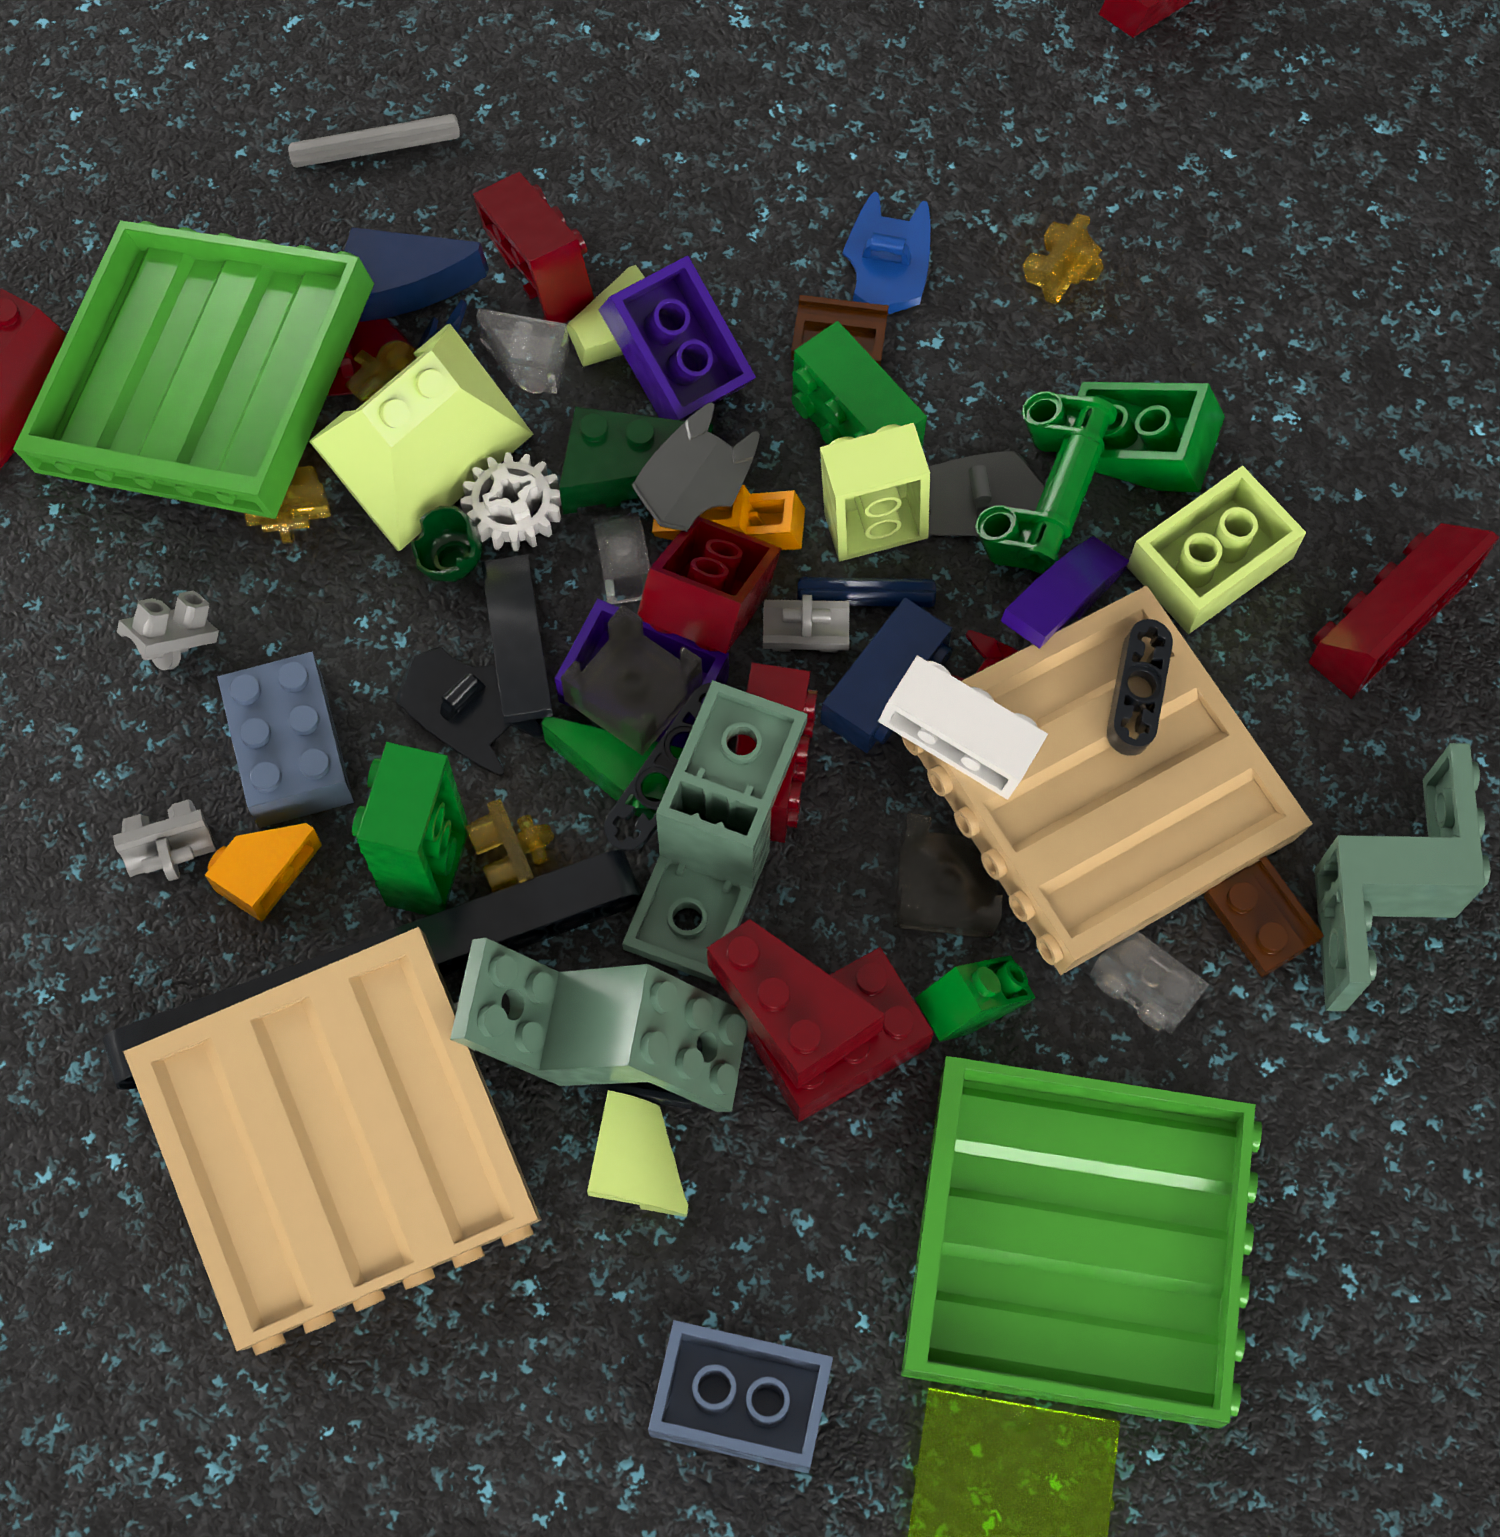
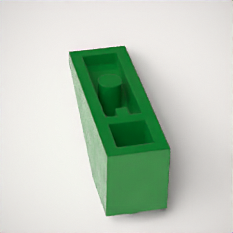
(605, 759)

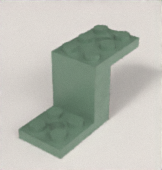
(714, 827)
(1400, 875)
(600, 1025)

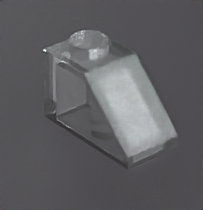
(526, 349)
(622, 556)

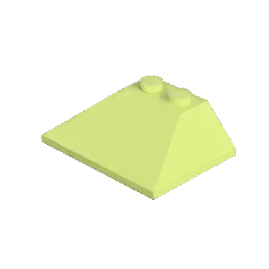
(421, 437)

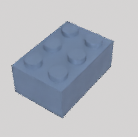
(285, 740)
(740, 1396)

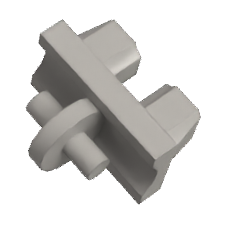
(806, 625)
(167, 633)
(166, 843)

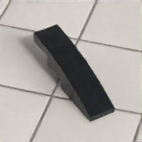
(516, 639)

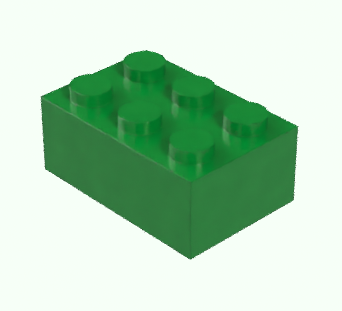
(847, 389)

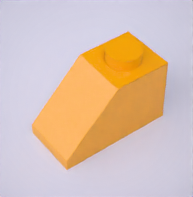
(261, 866)

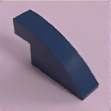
(413, 269)

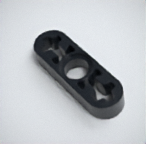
(1126, 702)

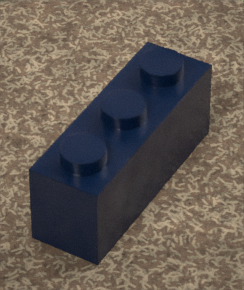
(869, 683)

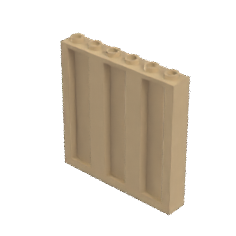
(1106, 837)
(331, 1141)

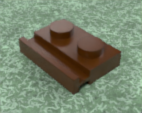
(862, 320)
(1263, 916)

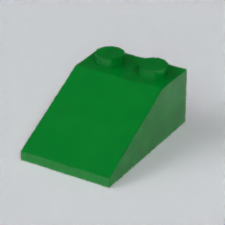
(1159, 434)

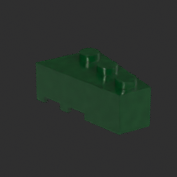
(608, 454)

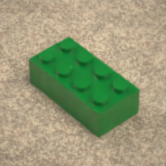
(412, 828)

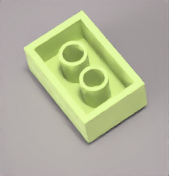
(875, 491)
(1215, 549)

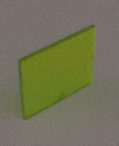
(1011, 1470)

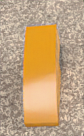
(766, 516)

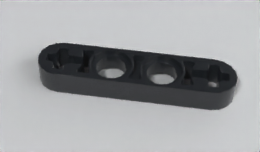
(659, 762)

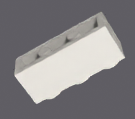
(963, 726)

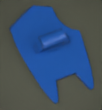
(889, 256)

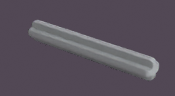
(374, 140)

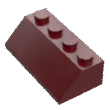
(26, 355)
(1399, 605)

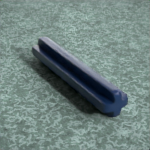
(869, 590)

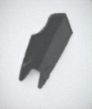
(693, 472)
(974, 483)

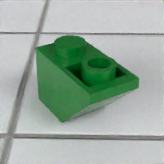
(974, 996)

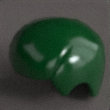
(447, 544)

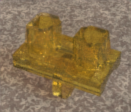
(1070, 259)
(376, 373)
(302, 502)
(497, 830)

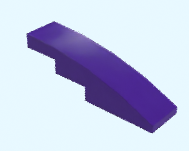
(1064, 591)

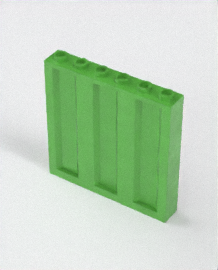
(196, 367)
(1084, 1243)

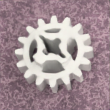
(517, 483)

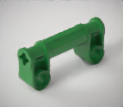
(1074, 431)

